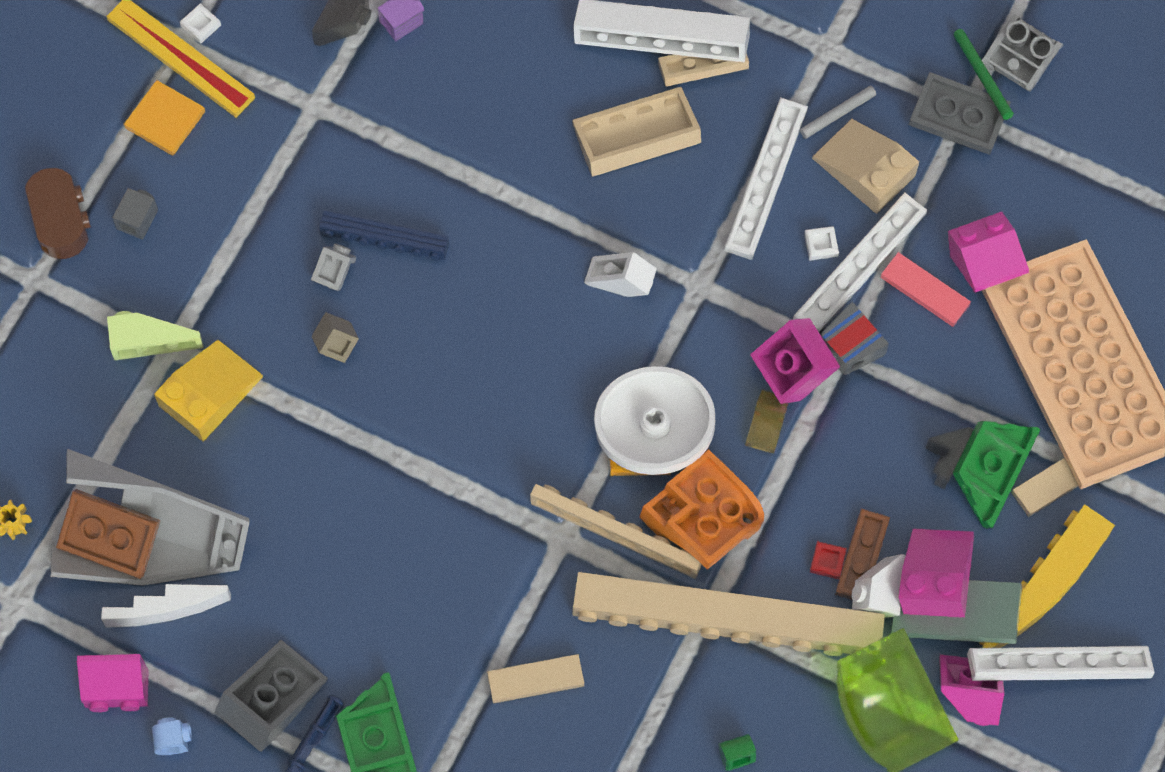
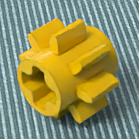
(14, 512)

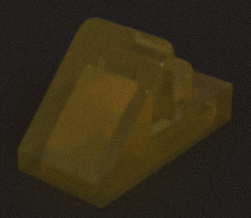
(766, 422)

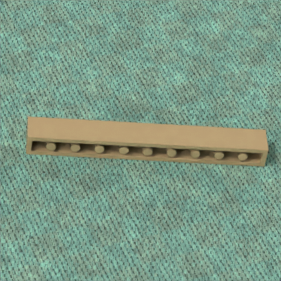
(725, 615)

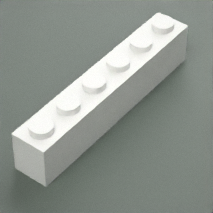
(662, 30)

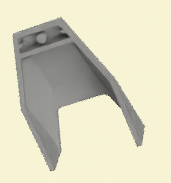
(191, 537)

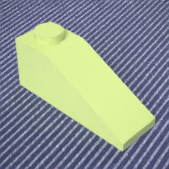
(141, 335)

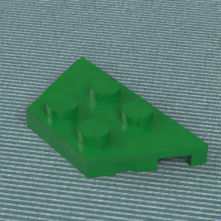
(992, 466)
(375, 731)

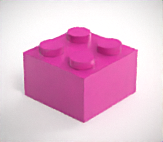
(795, 360)

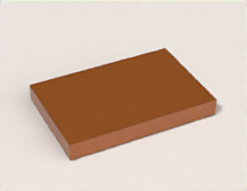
(108, 533)

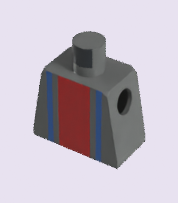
(854, 340)

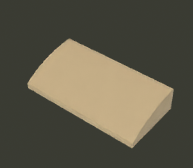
(637, 131)

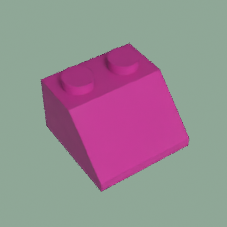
(987, 252)
(113, 681)

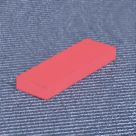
(925, 289)

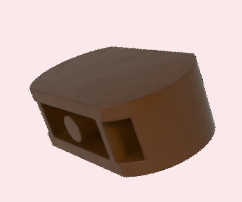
(57, 213)

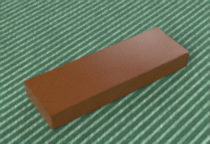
(863, 550)

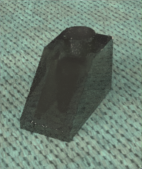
(340, 20)

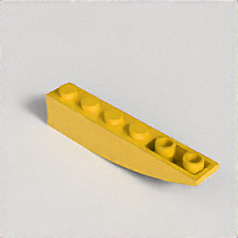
(1062, 567)

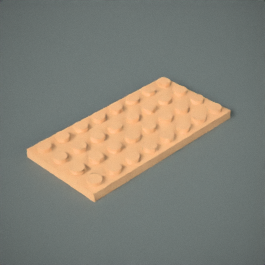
(1083, 363)

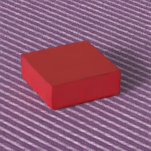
(828, 560)

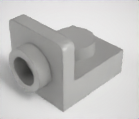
(333, 266)

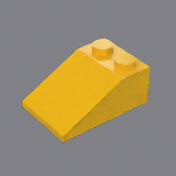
(207, 389)

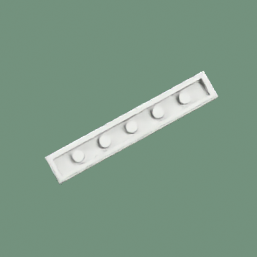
(766, 178)
(862, 262)
(1060, 663)

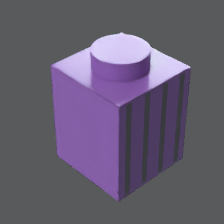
(400, 17)

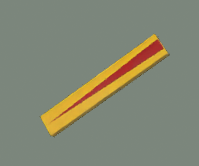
(181, 57)

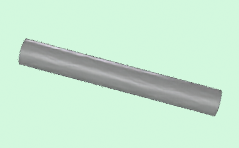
(838, 112)

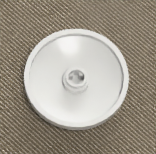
(654, 420)

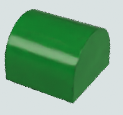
(737, 752)

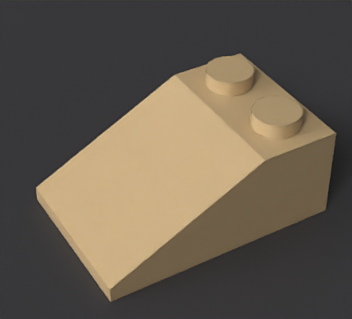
(867, 164)

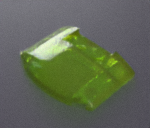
(892, 703)

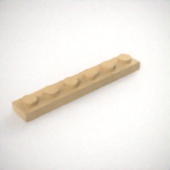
(606, 526)

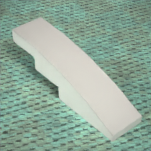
(176, 604)

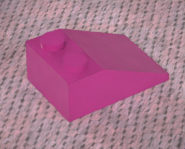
(936, 573)

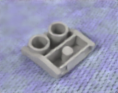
(1021, 53)

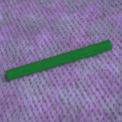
(983, 74)

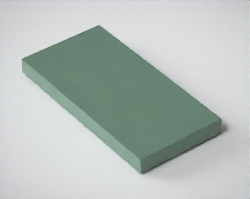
(989, 616)

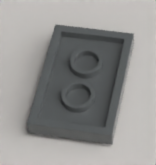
(957, 113)

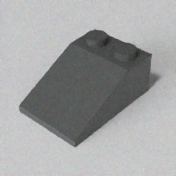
(269, 695)

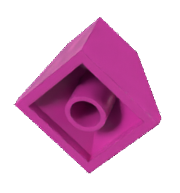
(974, 700)

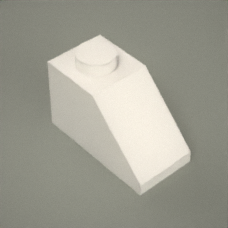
(621, 274)
(879, 588)

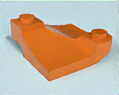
(704, 510)

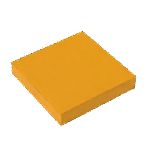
(164, 117)

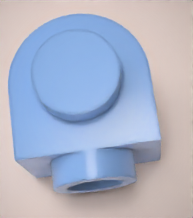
(171, 736)

